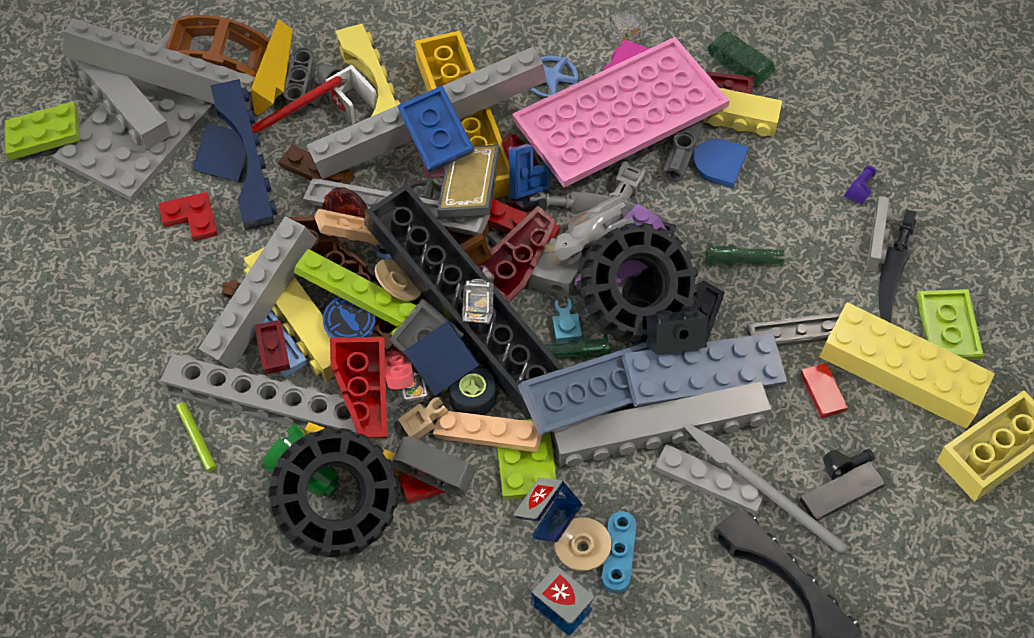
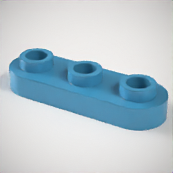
(619, 562)

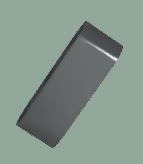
(300, 76)
(433, 466)

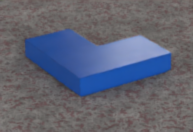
(525, 177)

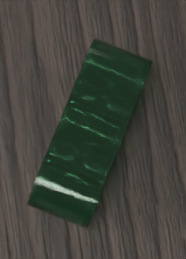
(741, 58)

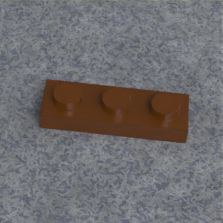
(302, 164)

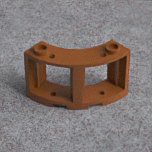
(222, 29)

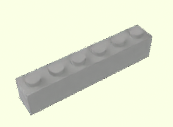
(125, 101)
(257, 293)

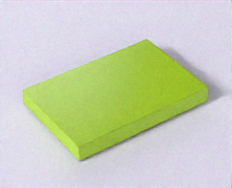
(950, 322)

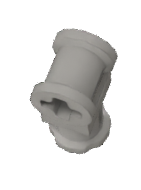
(629, 181)

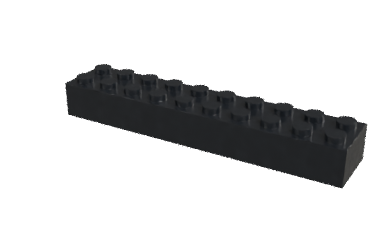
(440, 272)

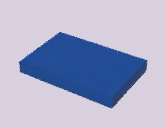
(435, 128)

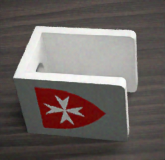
(360, 84)

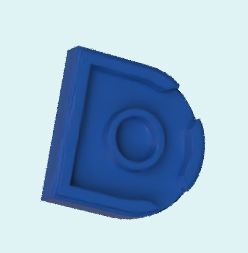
(720, 161)

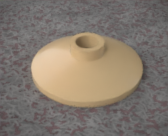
(395, 280)
(586, 532)

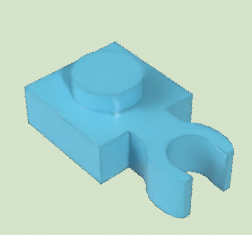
(566, 325)

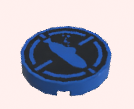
(347, 320)

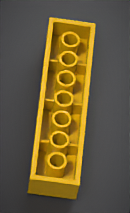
(446, 60)

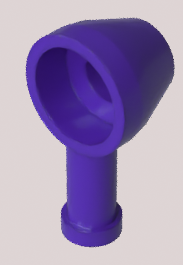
(859, 189)

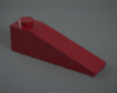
(518, 253)

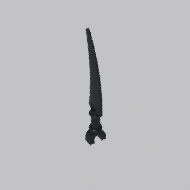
(894, 265)

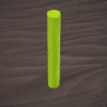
(196, 437)

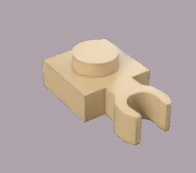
(420, 420)

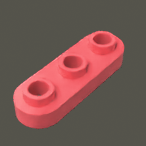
(398, 369)

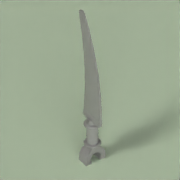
(581, 202)

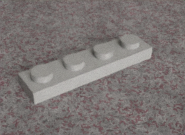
(709, 479)

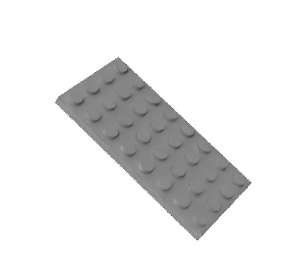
(110, 155)

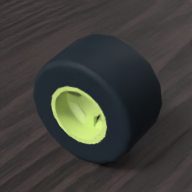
(479, 382)

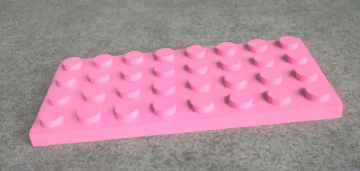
(619, 111)

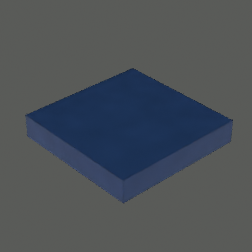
(221, 154)
(441, 357)

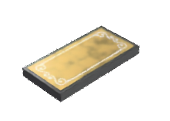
(469, 183)

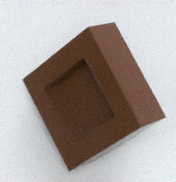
(477, 249)

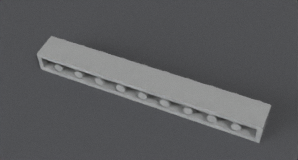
(389, 131)

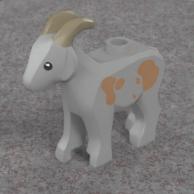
(588, 228)

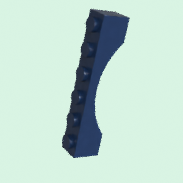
(253, 200)

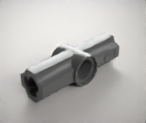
(682, 151)

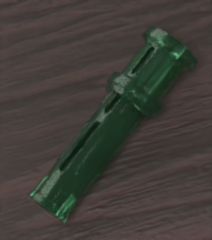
(731, 255)
(583, 348)

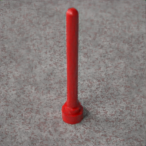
(297, 104)

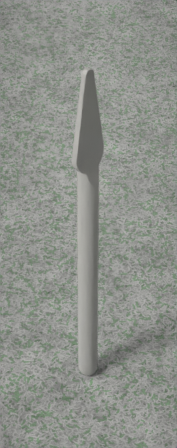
(723, 454)

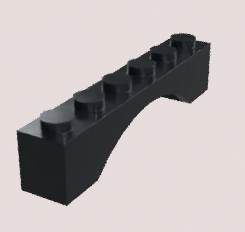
(748, 541)

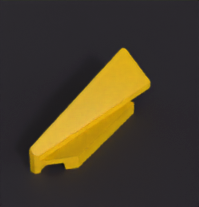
(272, 71)

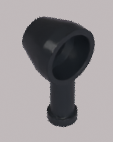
(525, 205)
(836, 460)

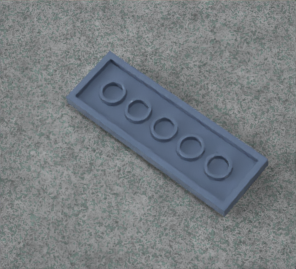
(694, 372)
(578, 391)

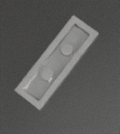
(879, 234)

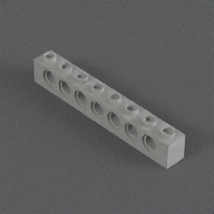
(253, 402)

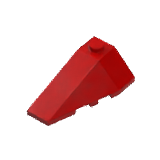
(362, 381)

